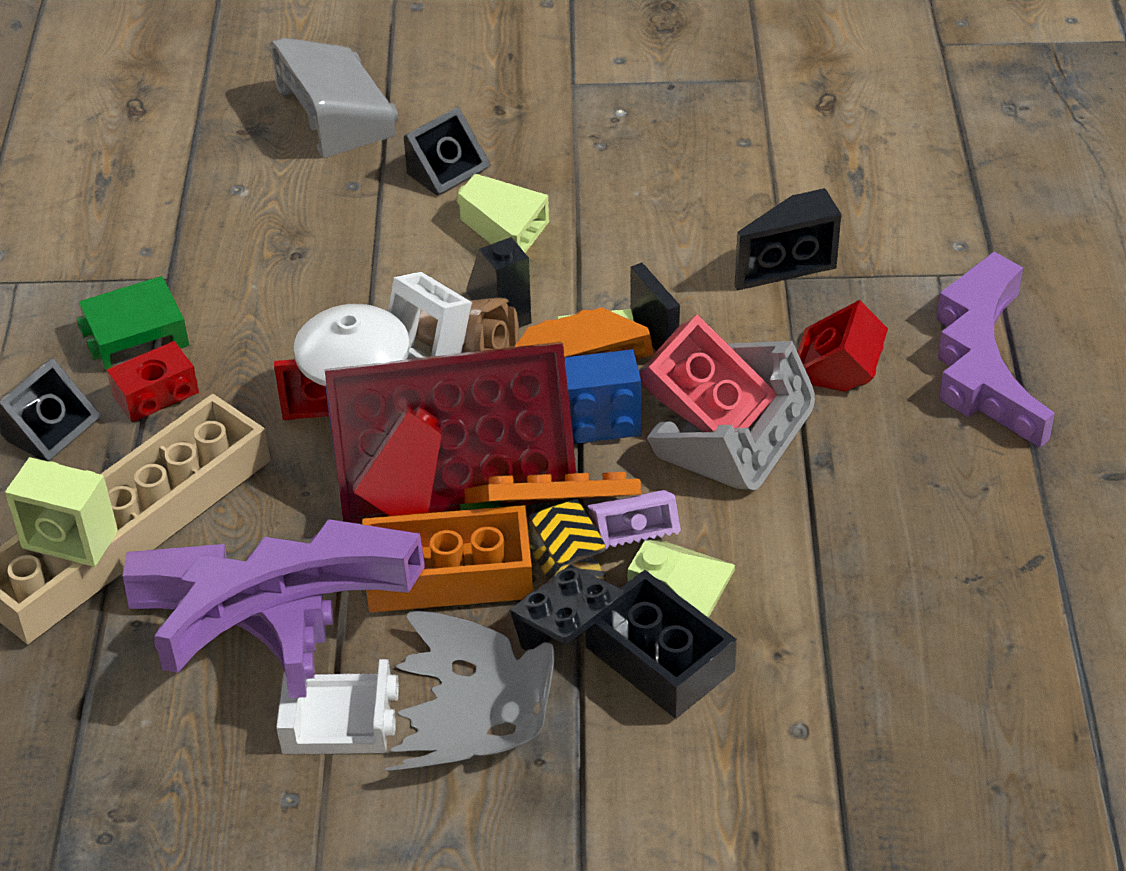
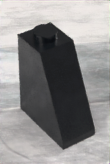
(503, 272)

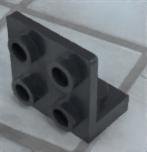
(564, 607)

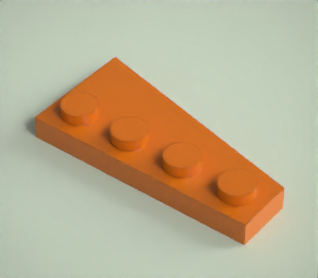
(543, 489)

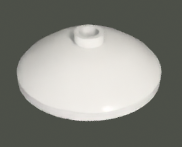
(349, 338)

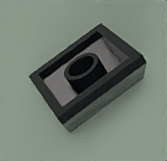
(443, 152)

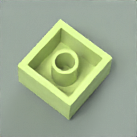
(62, 511)

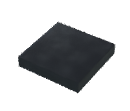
(652, 305)

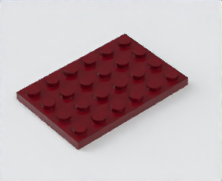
(495, 414)

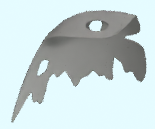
(469, 706)

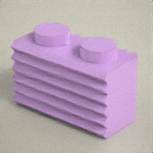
(635, 518)

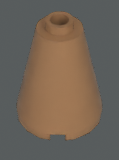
(489, 326)

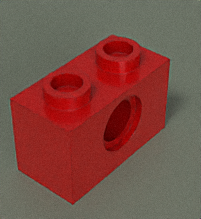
(153, 381)

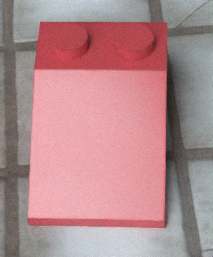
(705, 379)

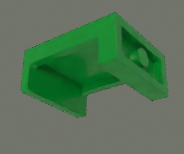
(130, 319)

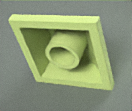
(685, 571)

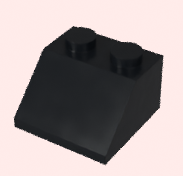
(45, 412)

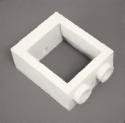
(420, 292)

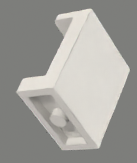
(339, 714)

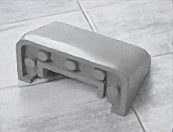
(334, 93)
(745, 455)

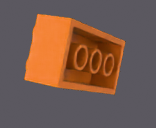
(466, 558)

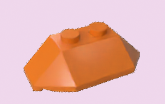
(591, 333)

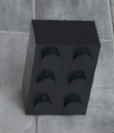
(663, 645)

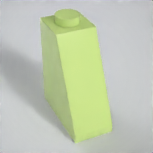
(503, 210)

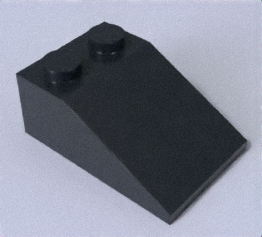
(789, 241)

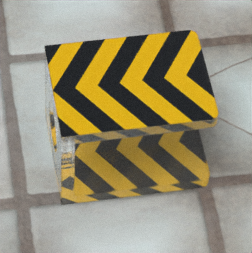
(565, 538)

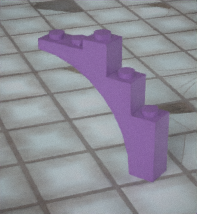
(968, 345)
(278, 571)
(287, 629)

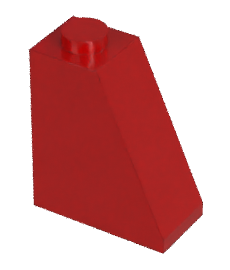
(404, 466)

